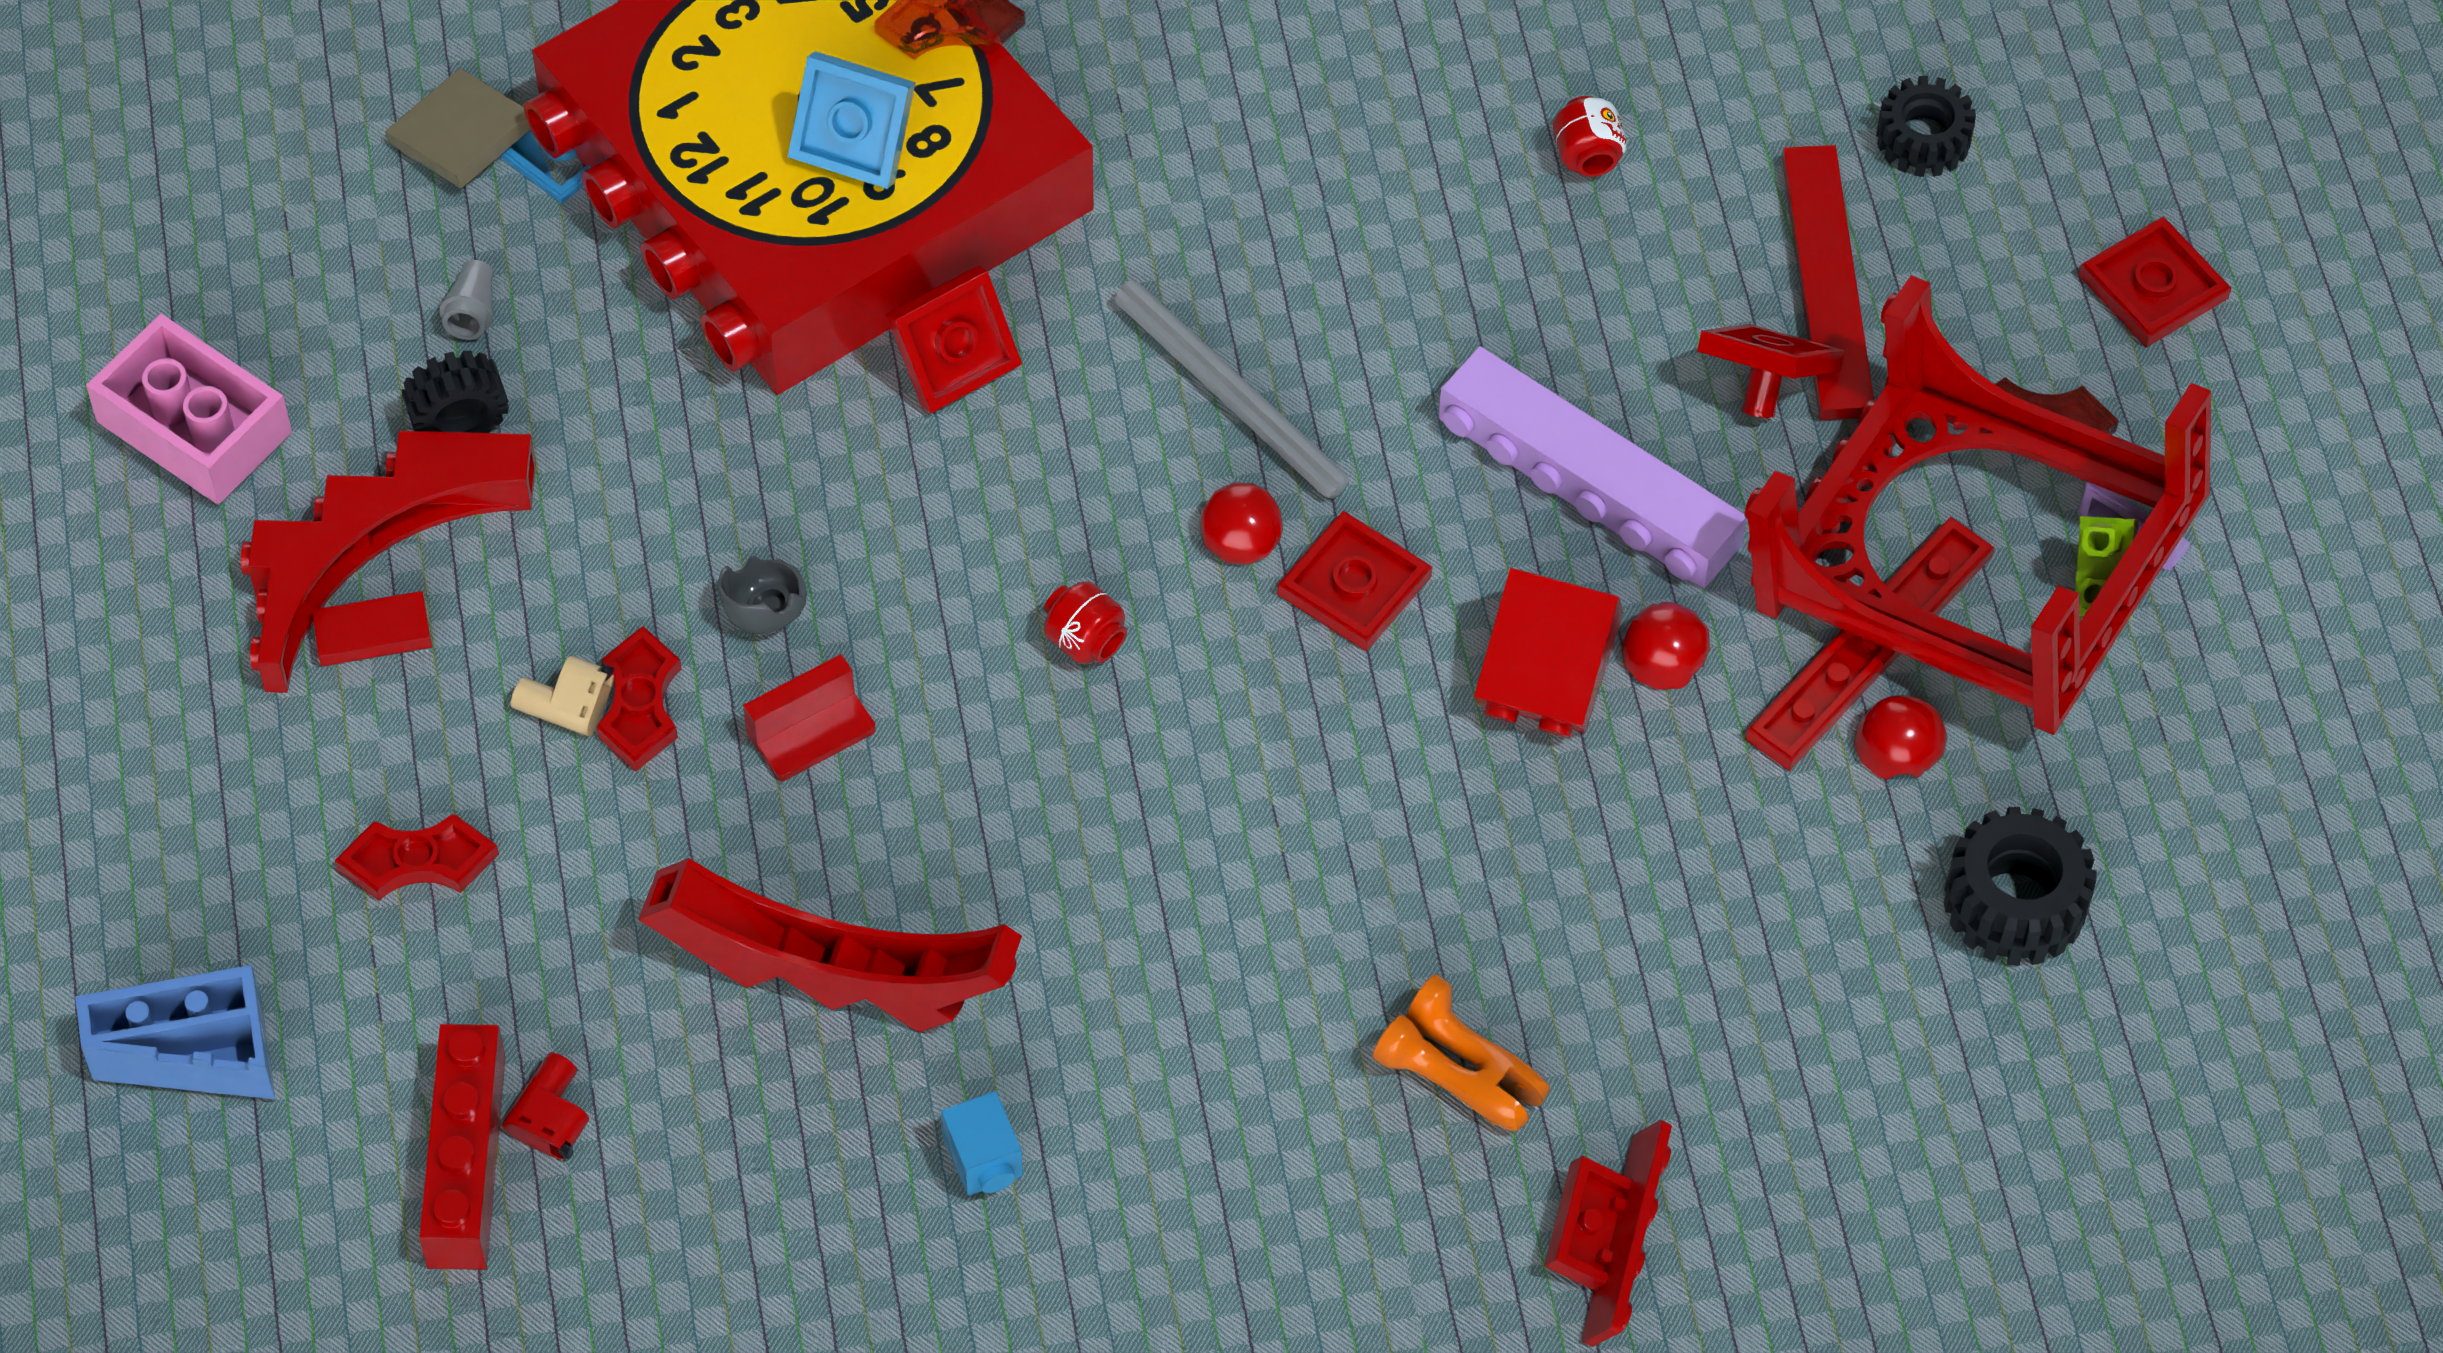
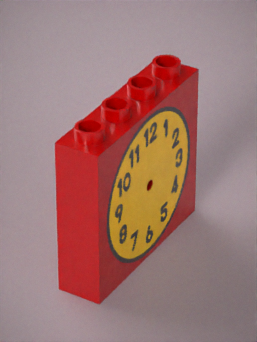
(796, 264)

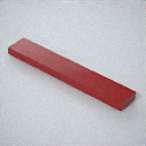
(1827, 276)
(1854, 663)

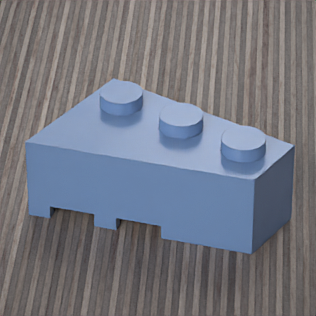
(180, 1034)

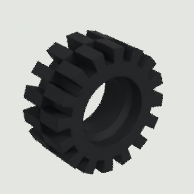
(1931, 103)
(456, 395)

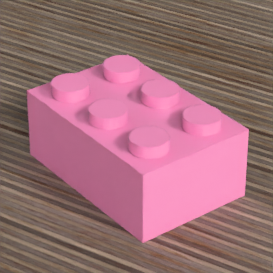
(189, 408)

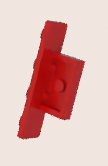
(1604, 1228)

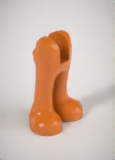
(1433, 1017)

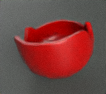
(1241, 523)
(1665, 645)
(1901, 737)

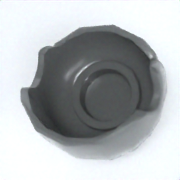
(762, 595)

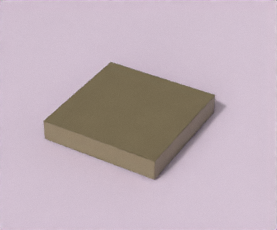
(459, 128)

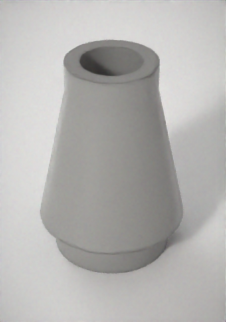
(468, 305)

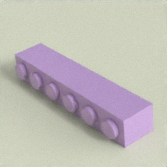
(1591, 467)

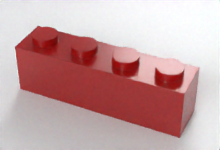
(462, 1147)

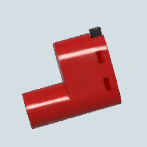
(542, 1116)

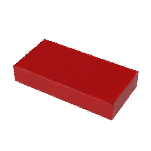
(371, 628)

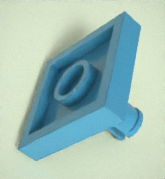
(851, 119)

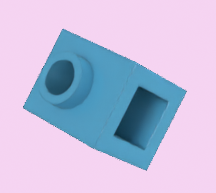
(982, 1144)

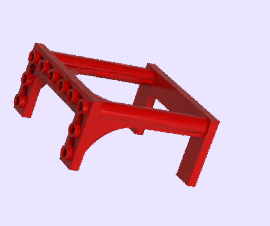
(1937, 385)

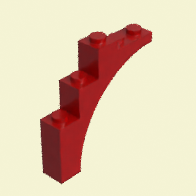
(425, 484)
(834, 962)

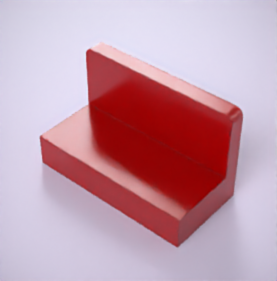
(808, 719)

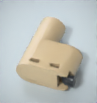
(575, 700)

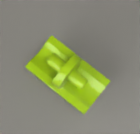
(2099, 551)

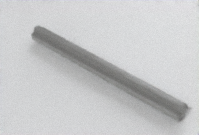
(1232, 389)

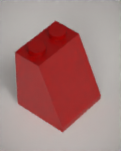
(1548, 652)

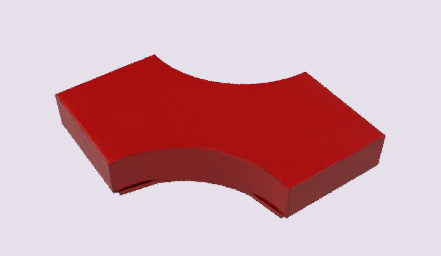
(637, 721)
(392, 858)

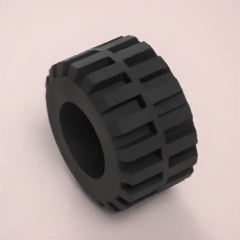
(2025, 847)

